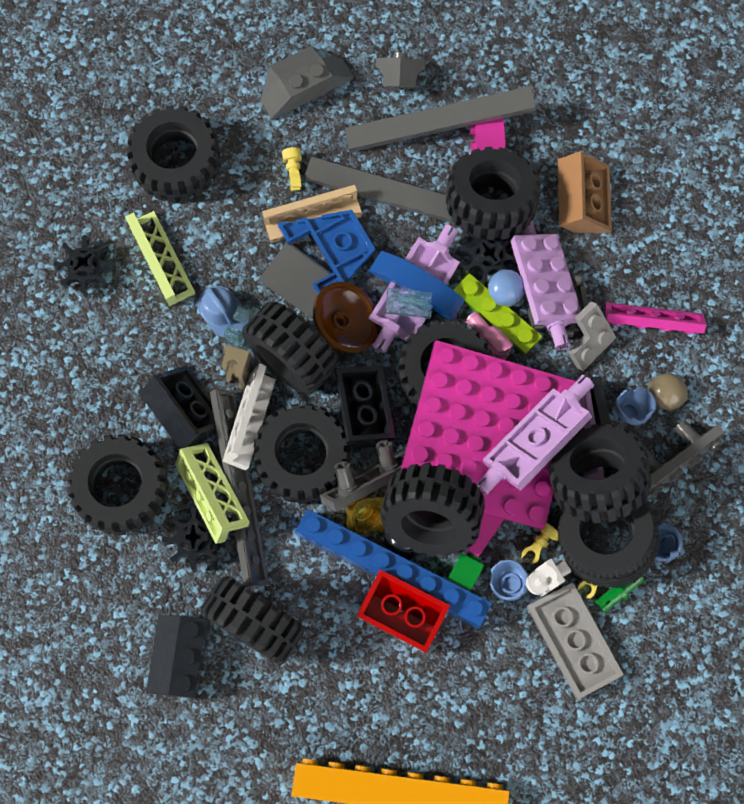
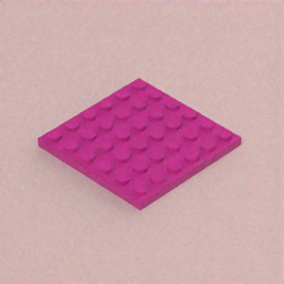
(467, 411)

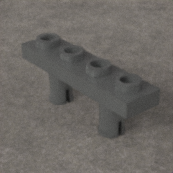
(691, 456)
(359, 487)

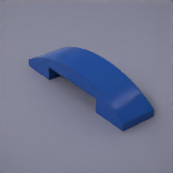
(409, 276)

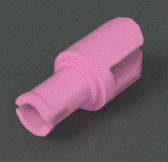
(496, 339)

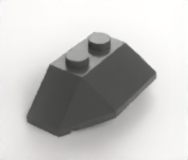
(302, 79)

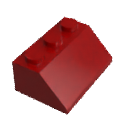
(403, 611)

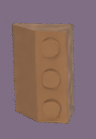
(584, 194)

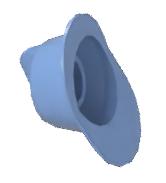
(217, 308)

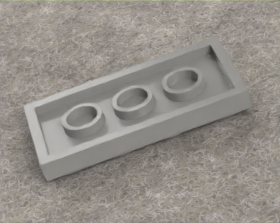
(574, 641)

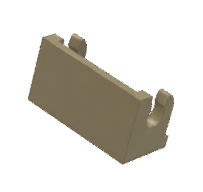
(239, 364)

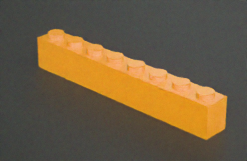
(363, 787)

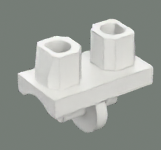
(547, 577)

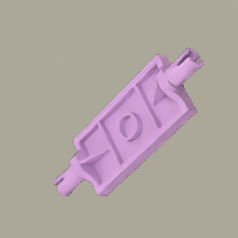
(433, 259)
(546, 282)
(537, 437)

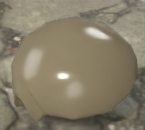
(668, 391)

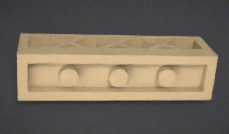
(312, 207)

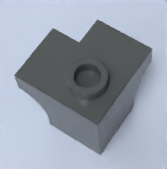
(400, 70)

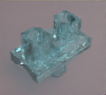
(408, 302)
(242, 315)

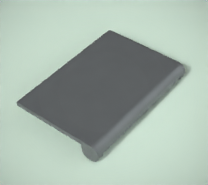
(292, 277)

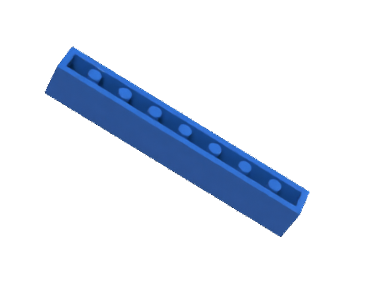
(372, 557)

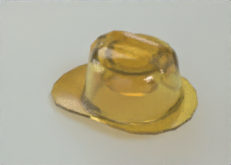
(364, 515)

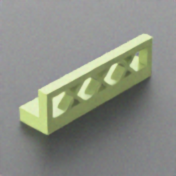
(151, 257)
(202, 493)

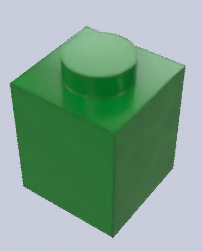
(466, 571)

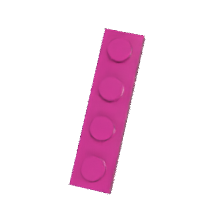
(654, 317)

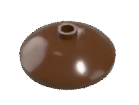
(352, 310)

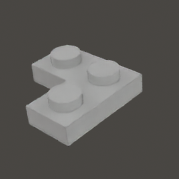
(596, 336)

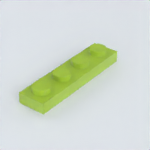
(512, 326)

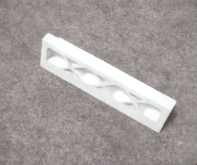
(249, 418)

